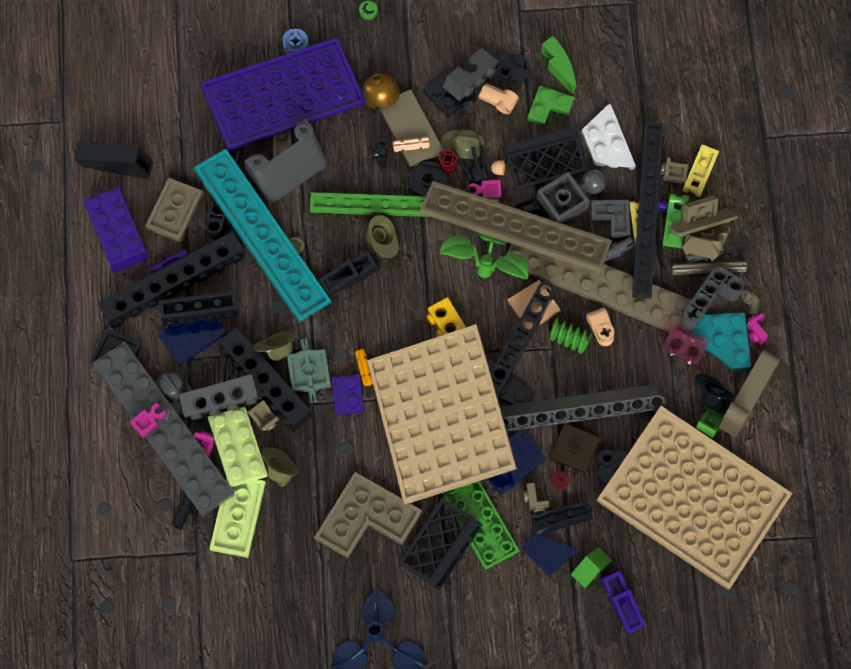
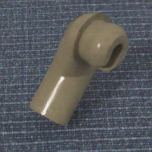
(752, 301)

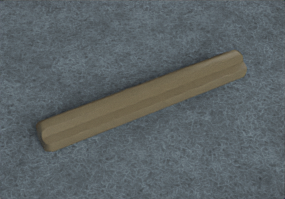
(706, 268)

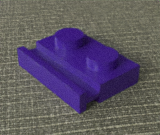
(347, 394)

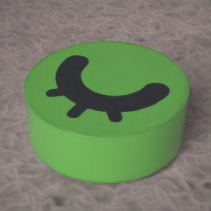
(368, 10)

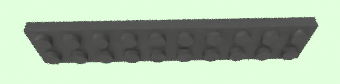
(171, 437)

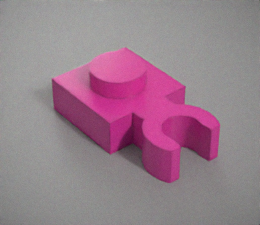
(490, 189)
(145, 422)

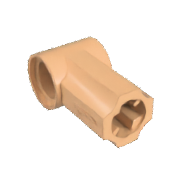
(503, 100)

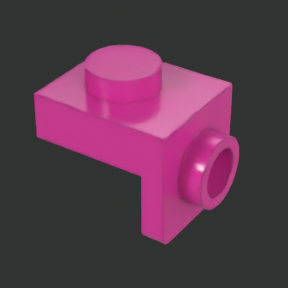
(755, 332)
(205, 441)

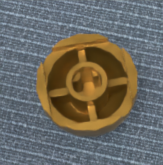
(380, 91)

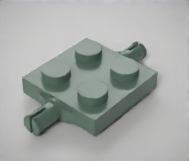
(308, 371)

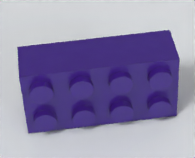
(115, 229)

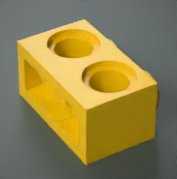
(451, 318)

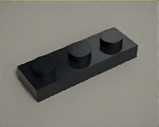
(561, 517)

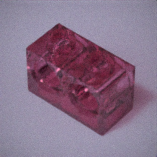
(687, 340)

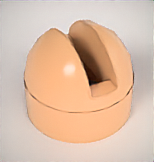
(498, 167)

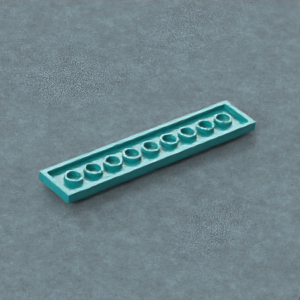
(262, 235)

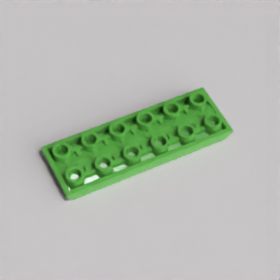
(493, 540)

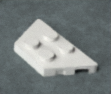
(607, 141)

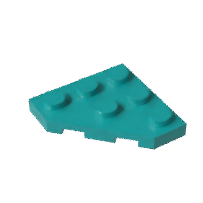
(727, 339)

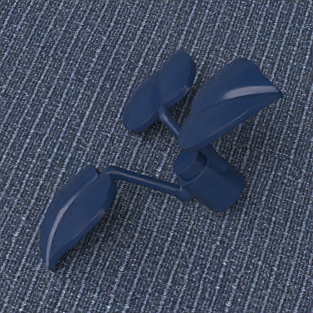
(378, 611)

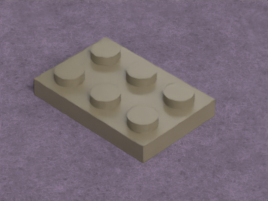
(174, 209)

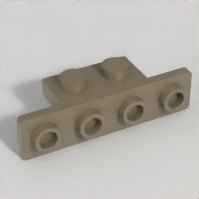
(701, 215)

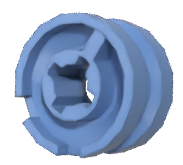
(292, 36)

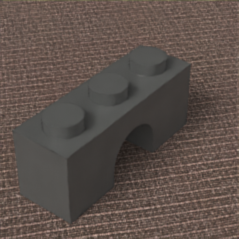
(462, 83)

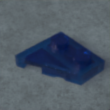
(548, 553)

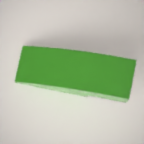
(559, 63)

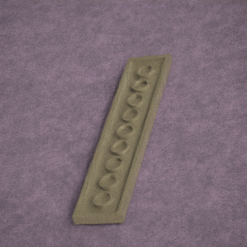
(516, 226)
(607, 288)

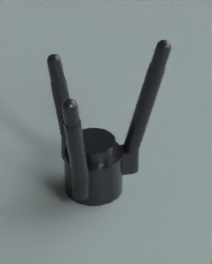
(477, 173)

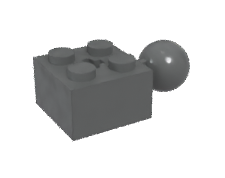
(567, 189)

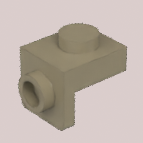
(674, 172)
(263, 416)
(530, 496)

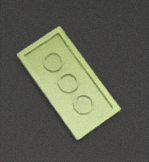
(237, 446)
(238, 520)

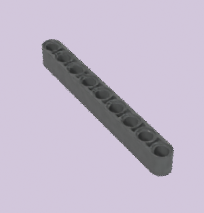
(582, 407)

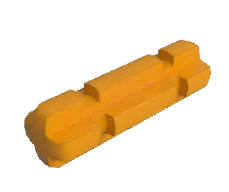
(364, 367)

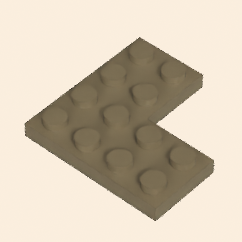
(362, 506)

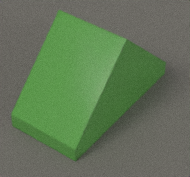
(710, 423)
(591, 567)

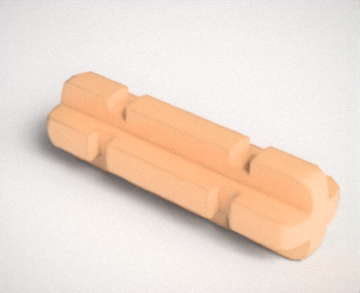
(411, 144)

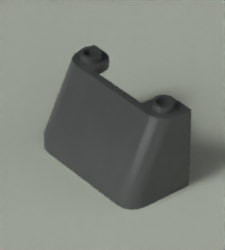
(288, 169)

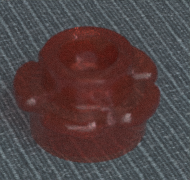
(561, 475)

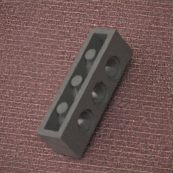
(191, 400)

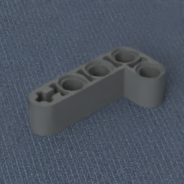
(716, 287)

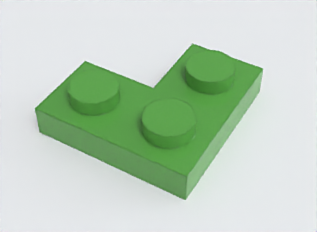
(548, 100)

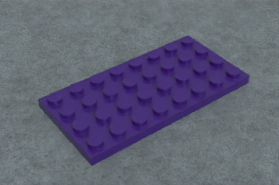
(282, 93)

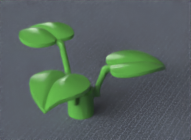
(461, 248)

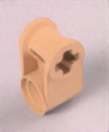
(600, 323)

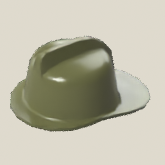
(462, 142)
(382, 236)
(277, 345)
(279, 466)

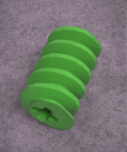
(569, 336)

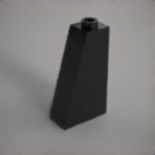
(114, 158)

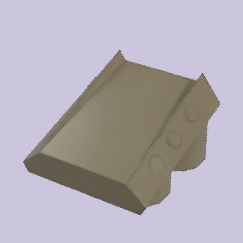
(706, 242)

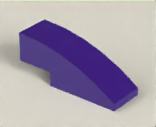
(622, 601)

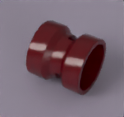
(448, 165)

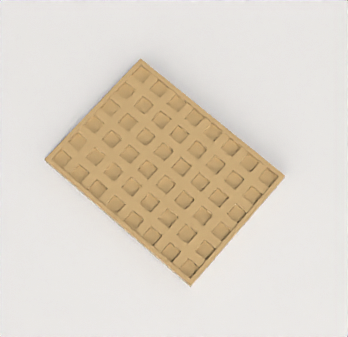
(441, 414)

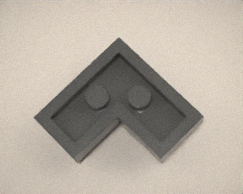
(617, 212)

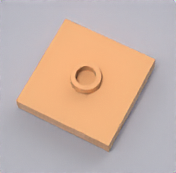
(520, 301)

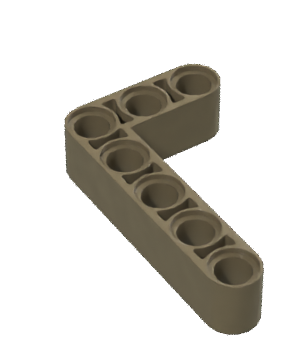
(749, 393)

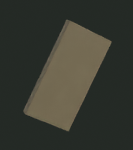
(407, 122)

